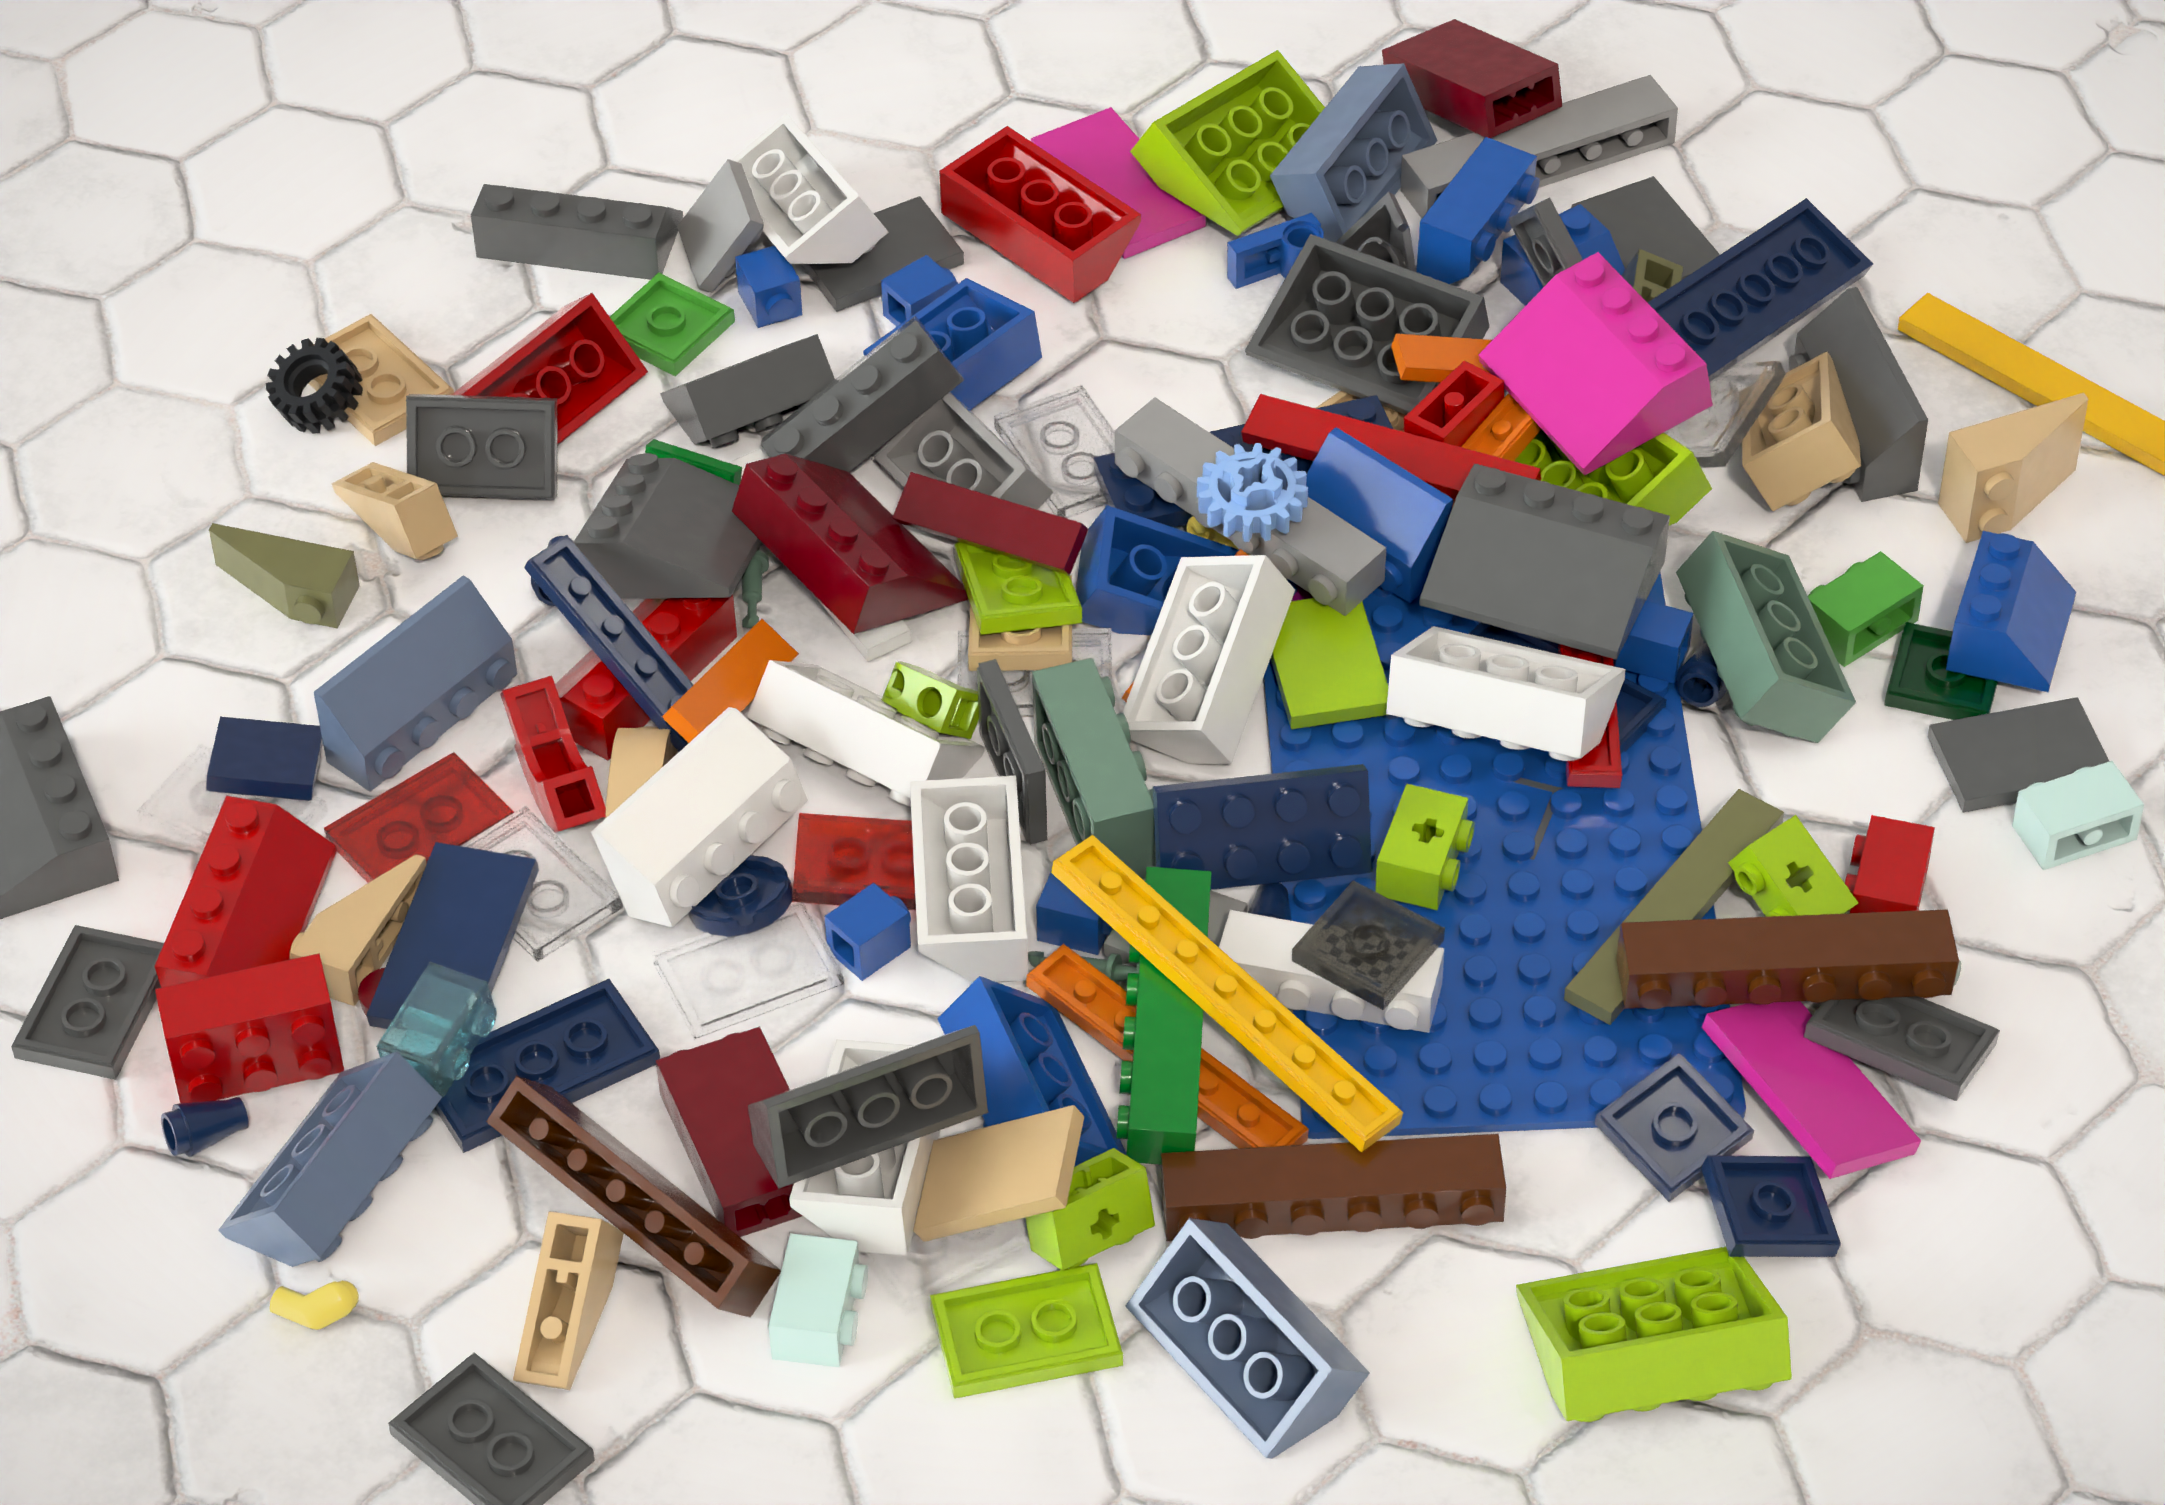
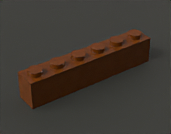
(1786, 959)
(1337, 1186)
(634, 1197)

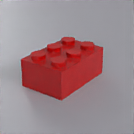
(250, 1030)

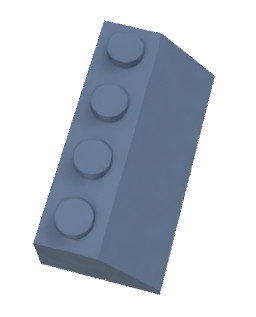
(1354, 149)
(414, 685)
(334, 1162)
(1245, 1337)

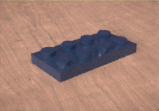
(1266, 826)

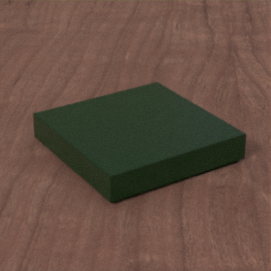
(1926, 687)

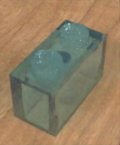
(441, 1025)

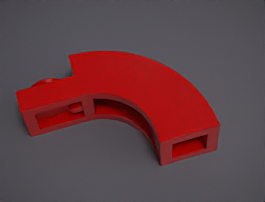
(549, 757)

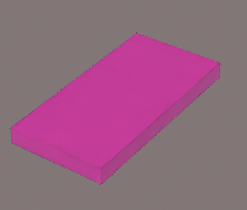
(1101, 152)
(1811, 1087)

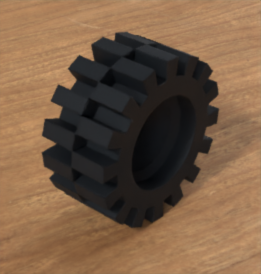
(303, 367)

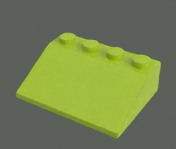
(1229, 141)
(1652, 476)
(1655, 1333)

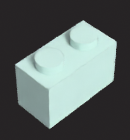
(2077, 815)
(816, 1300)

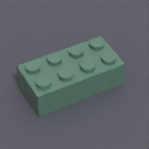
(1765, 637)
(1092, 763)

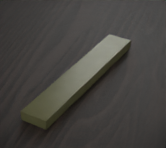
(1681, 894)

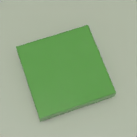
(671, 323)

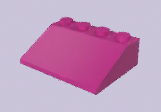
(1597, 365)

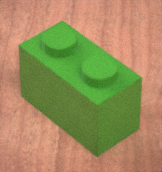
(1866, 606)

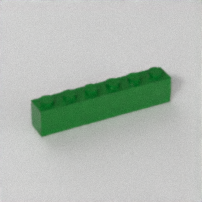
(1163, 1037)

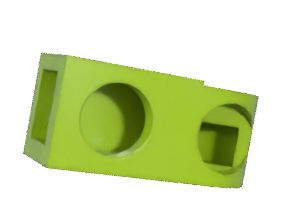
(932, 700)

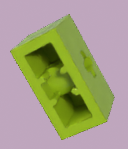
(1423, 847)
(1794, 858)
(1103, 1209)

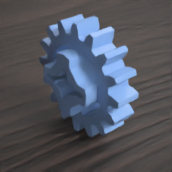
(1255, 490)

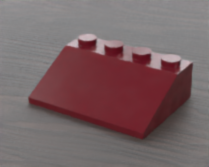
(842, 543)

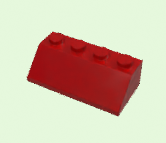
(1038, 212)
(568, 357)
(690, 633)
(246, 893)

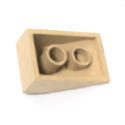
(1802, 436)
(2009, 465)

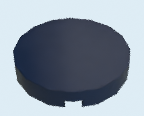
(745, 899)

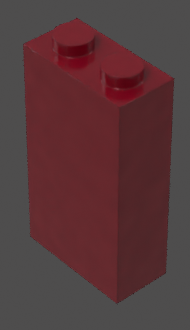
(1477, 78)
(708, 1103)

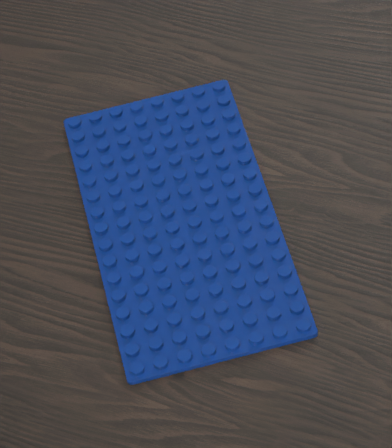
(1515, 927)

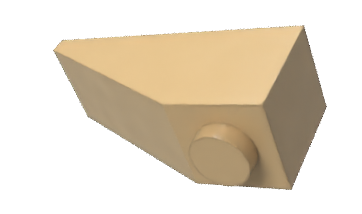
(399, 508)
(360, 929)
(566, 1298)

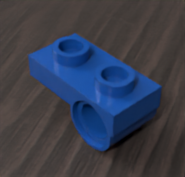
(1269, 250)

